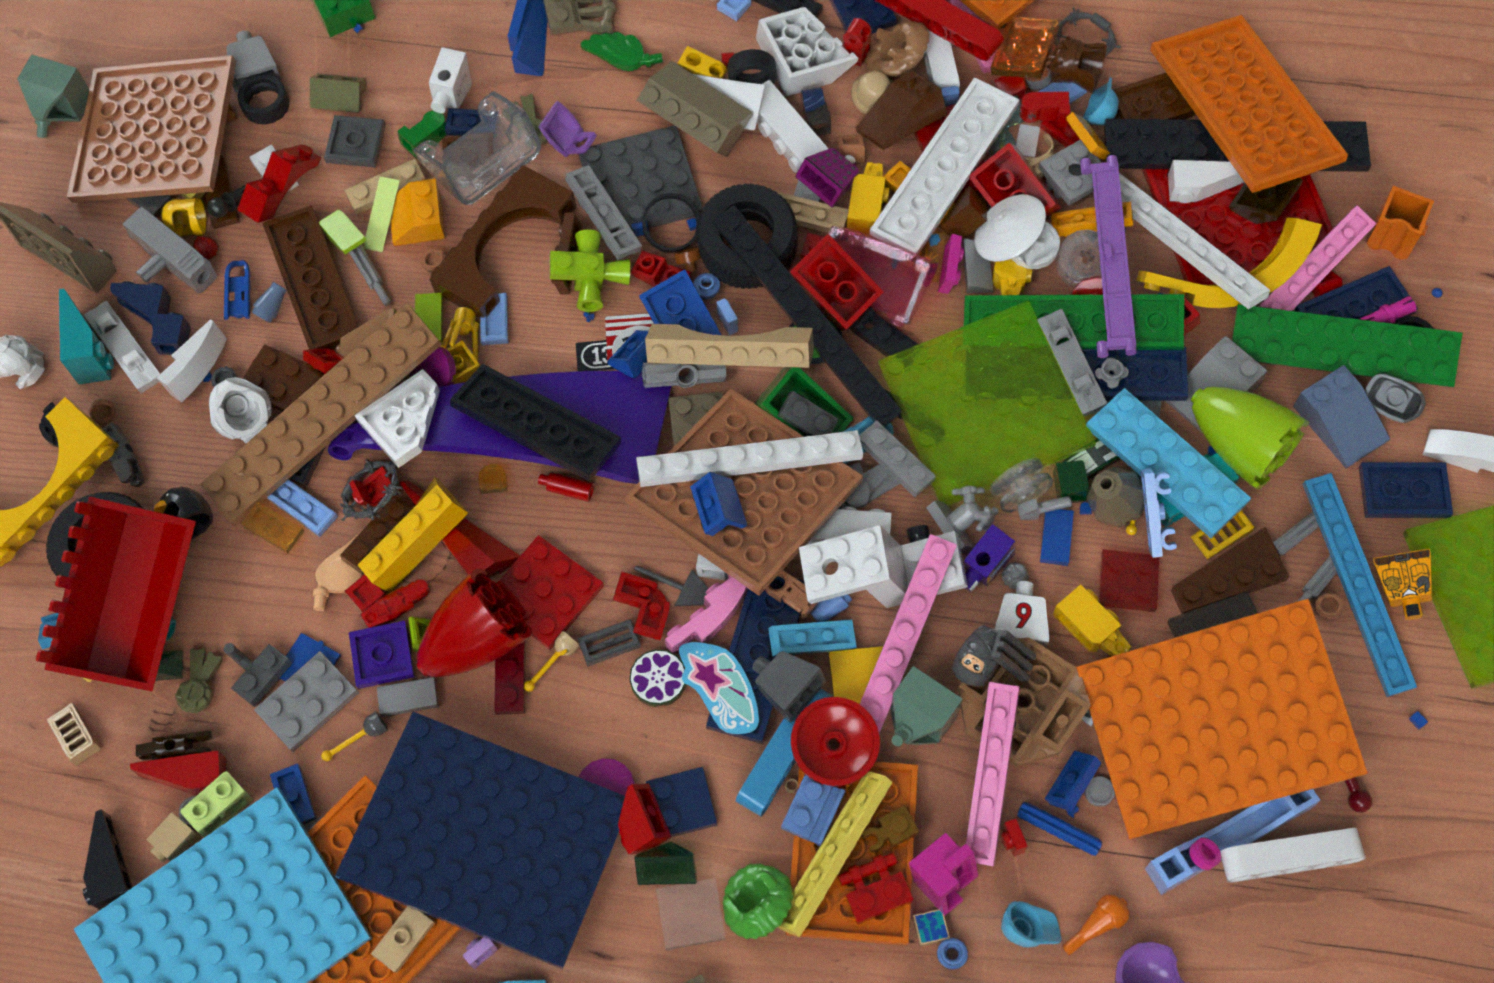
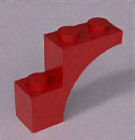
(282, 171)

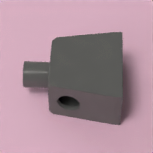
(788, 682)

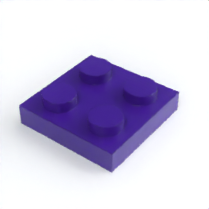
(381, 654)

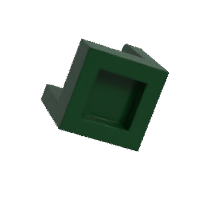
(1071, 480)

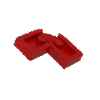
(651, 601)

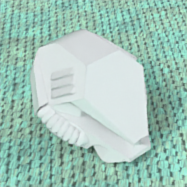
(239, 409)

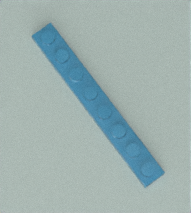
(1359, 585)

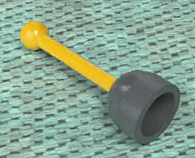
(372, 726)

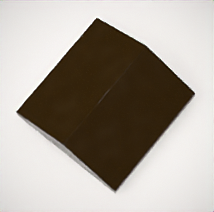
(1265, 204)

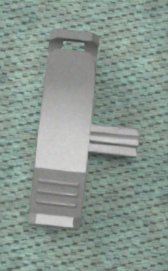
(168, 251)

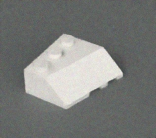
(802, 51)

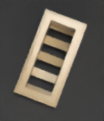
(83, 751)

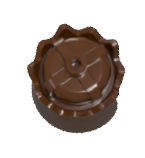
(1078, 63)

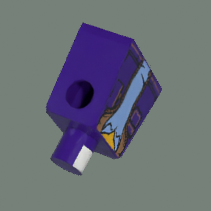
(995, 550)

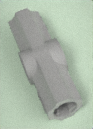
(667, 374)

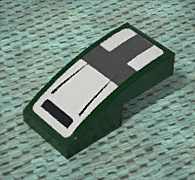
(1095, 458)

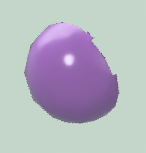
(1148, 964)

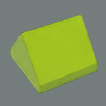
(417, 628)

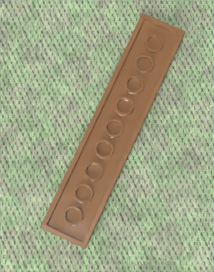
(320, 414)

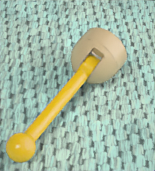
(564, 647)

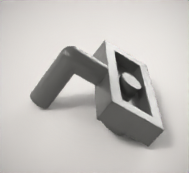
(259, 674)

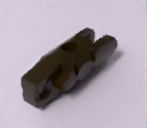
(173, 745)

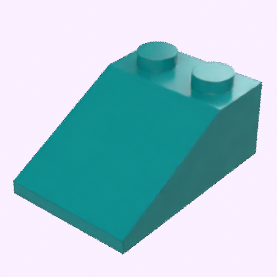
(79, 346)

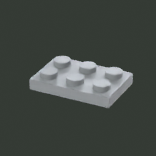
(306, 701)

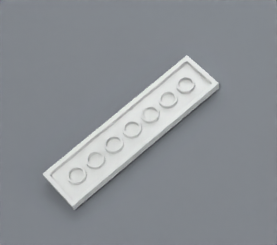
(944, 167)

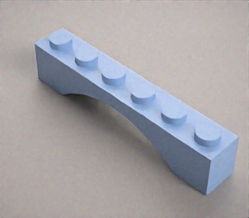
(1244, 828)

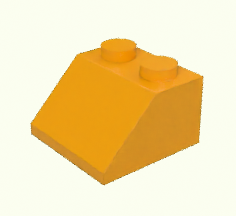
(417, 214)

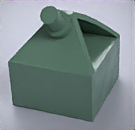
(52, 92)
(922, 710)

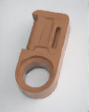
(793, 594)

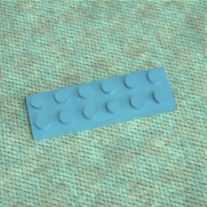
(1147, 442)

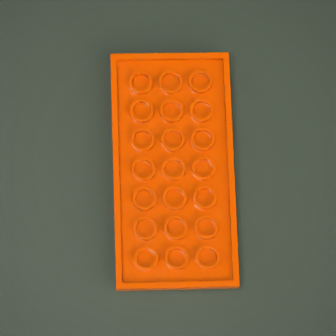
(1248, 103)

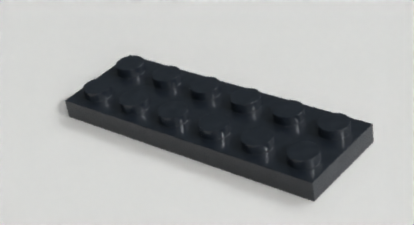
(536, 422)

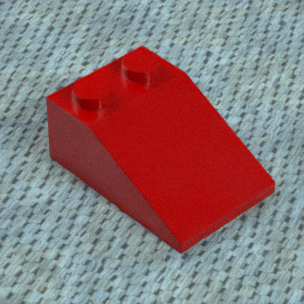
(835, 283)

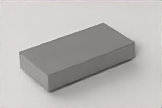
(407, 697)

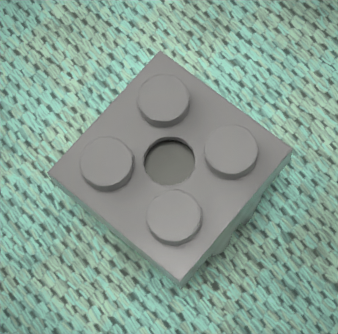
(1065, 174)

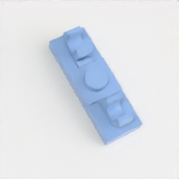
(1155, 512)

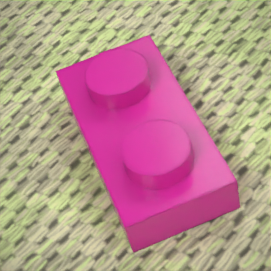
(952, 256)

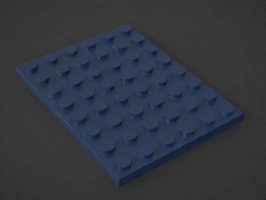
(484, 839)

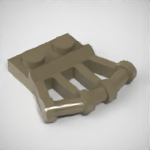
(566, 17)

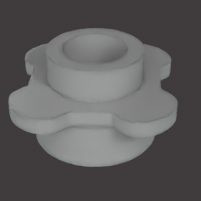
(1111, 365)

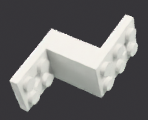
(872, 563)

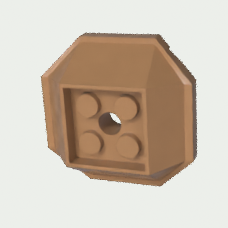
(1054, 710)

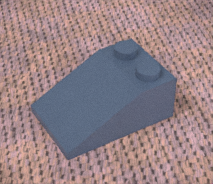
(1342, 416)

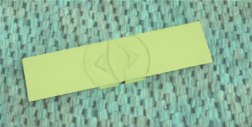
(381, 214)

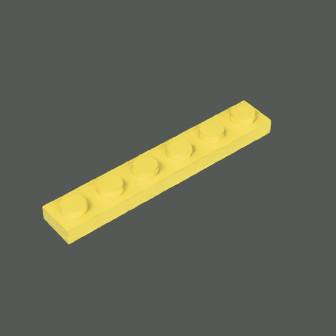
(834, 851)

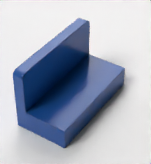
(717, 503)

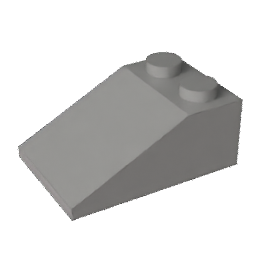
(1221, 367)

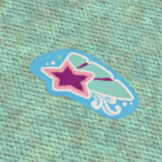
(721, 686)

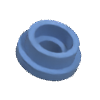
(710, 291)
(957, 945)

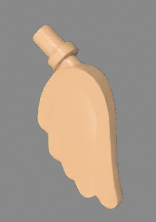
(333, 577)

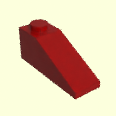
(186, 773)

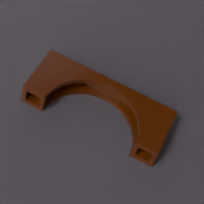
(523, 198)

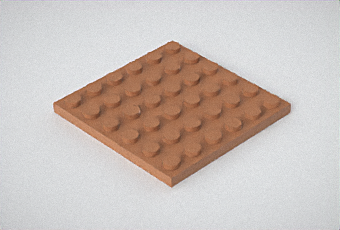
(152, 129)
(778, 505)

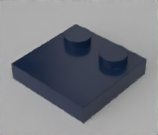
(684, 801)

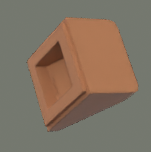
(853, 146)

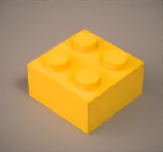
(464, 362)

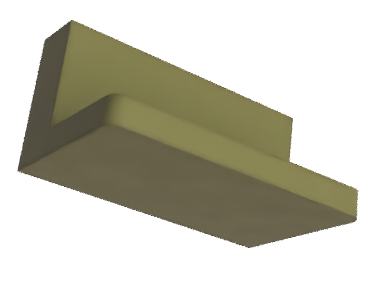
(336, 92)

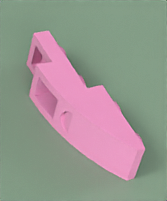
(721, 605)

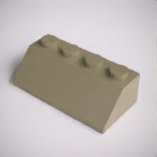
(695, 107)

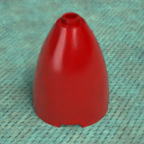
(472, 627)

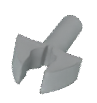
(1031, 509)

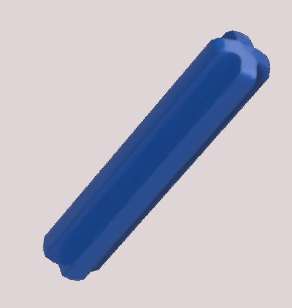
(1059, 828)

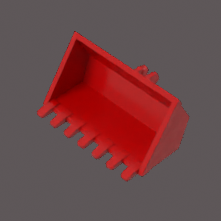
(117, 594)

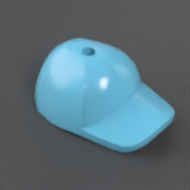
(1102, 105)
(1029, 925)

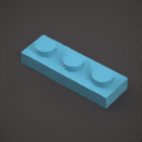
(812, 637)

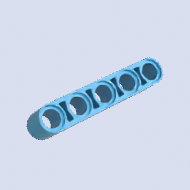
(771, 767)

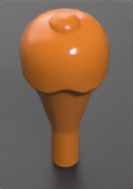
(1109, 914)

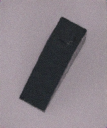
(105, 867)

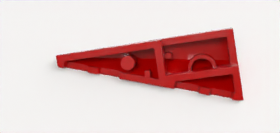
(470, 544)

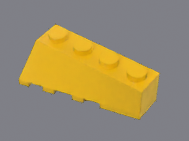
(413, 537)

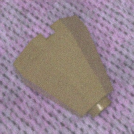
(1116, 496)

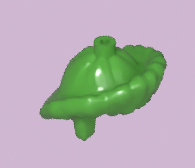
(757, 900)

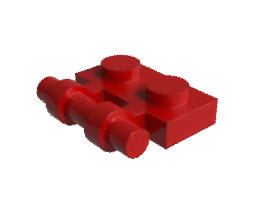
(879, 897)

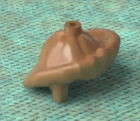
(898, 49)

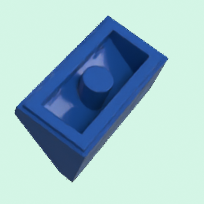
(631, 355)

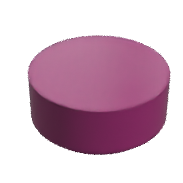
(1205, 853)

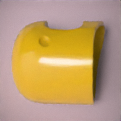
(186, 212)

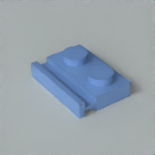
(812, 810)

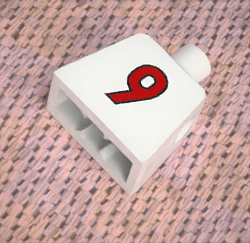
(1024, 614)

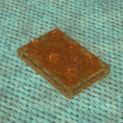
(1025, 47)

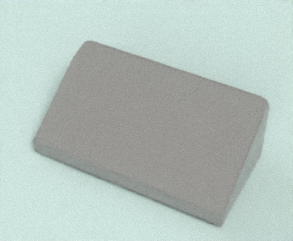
(977, 270)

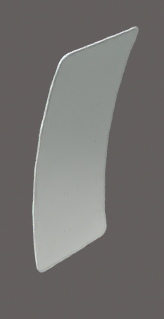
(1027, 139)

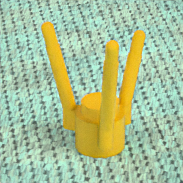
(462, 324)

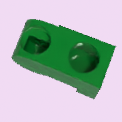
(429, 128)

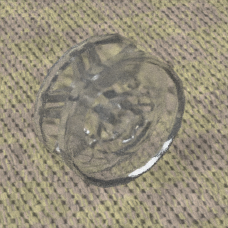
(1070, 254)
(1021, 484)

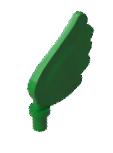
(620, 51)

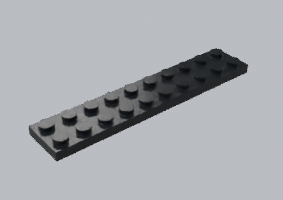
(1160, 141)

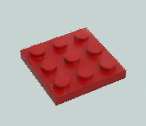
(550, 589)

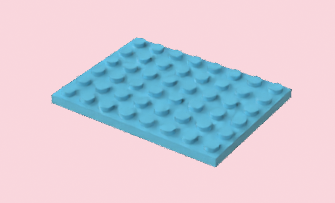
(231, 910)

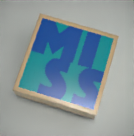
(930, 927)

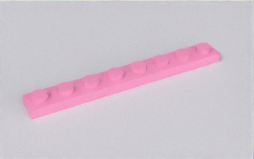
(907, 627)

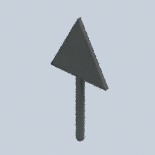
(691, 592)

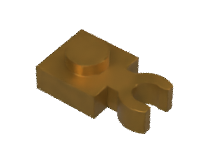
(895, 828)

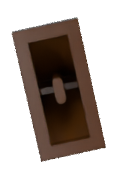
(966, 214)

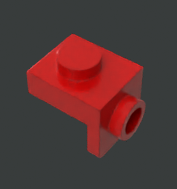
(371, 488)

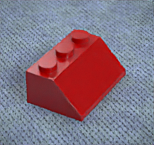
(1010, 175)

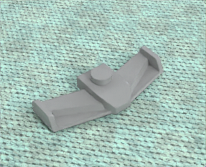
(874, 484)

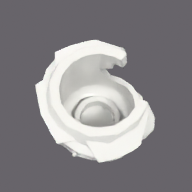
(20, 359)

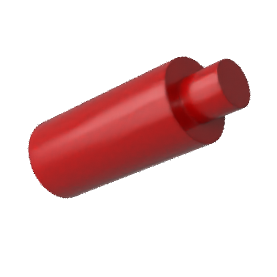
(567, 486)

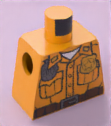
(1406, 580)

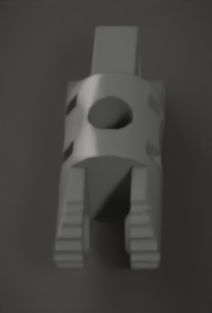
(123, 459)

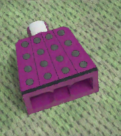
(828, 174)

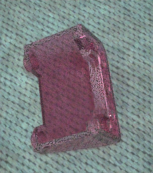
(897, 272)

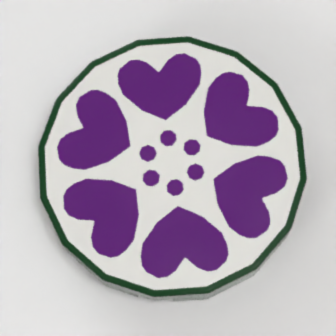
(657, 678)

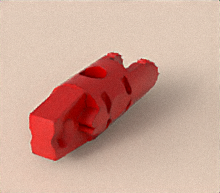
(395, 603)

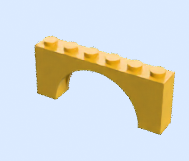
(81, 451)

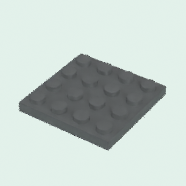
(641, 169)

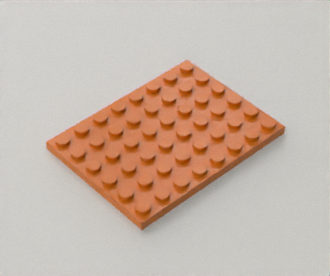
(1221, 719)

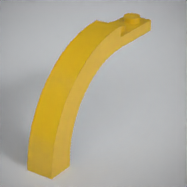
(1283, 261)

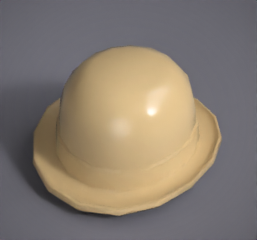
(868, 89)

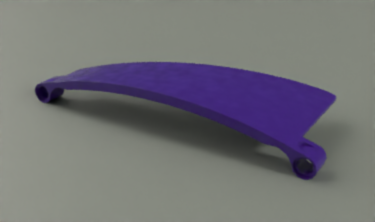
(600, 396)

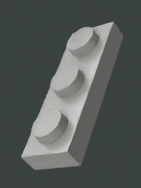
(896, 459)

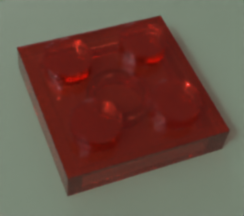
(1128, 580)

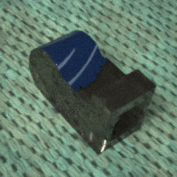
(816, 110)

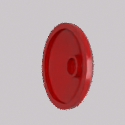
(840, 721)

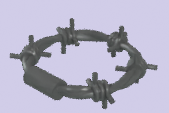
(1097, 20)
(370, 511)

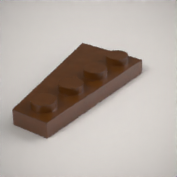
(1242, 569)

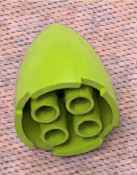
(1247, 431)

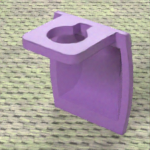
(564, 131)

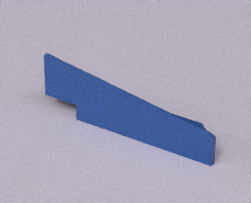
(528, 37)

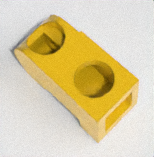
(701, 64)

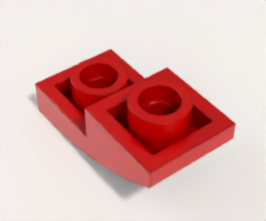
(654, 269)

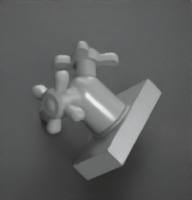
(963, 516)

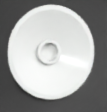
(1010, 228)

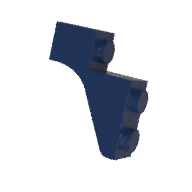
(152, 305)

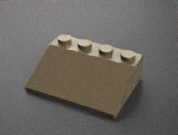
(58, 246)

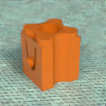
(1400, 222)

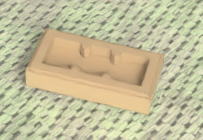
(402, 938)

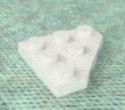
(402, 417)

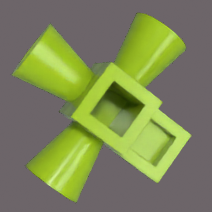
(588, 269)

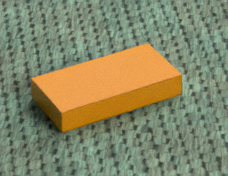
(1087, 135)

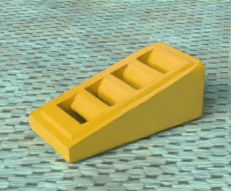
(1246, 529)

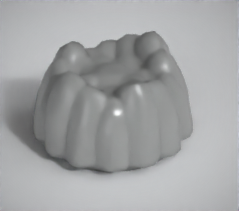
(1013, 573)

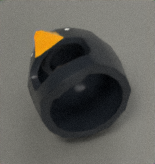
(188, 505)

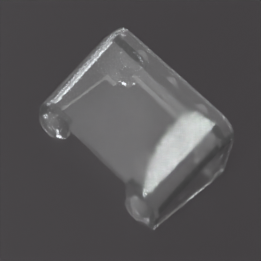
(484, 153)

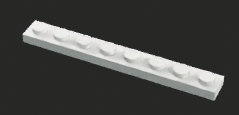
(1193, 247)
(749, 458)

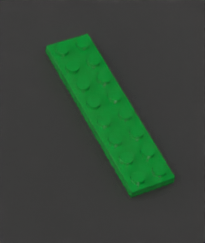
(1156, 316)
(1359, 345)

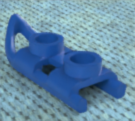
(239, 285)

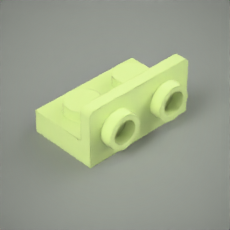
(216, 804)

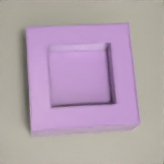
(479, 951)

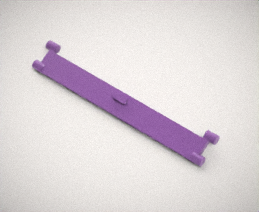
(1112, 256)

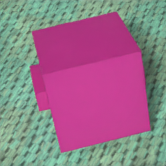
(943, 872)

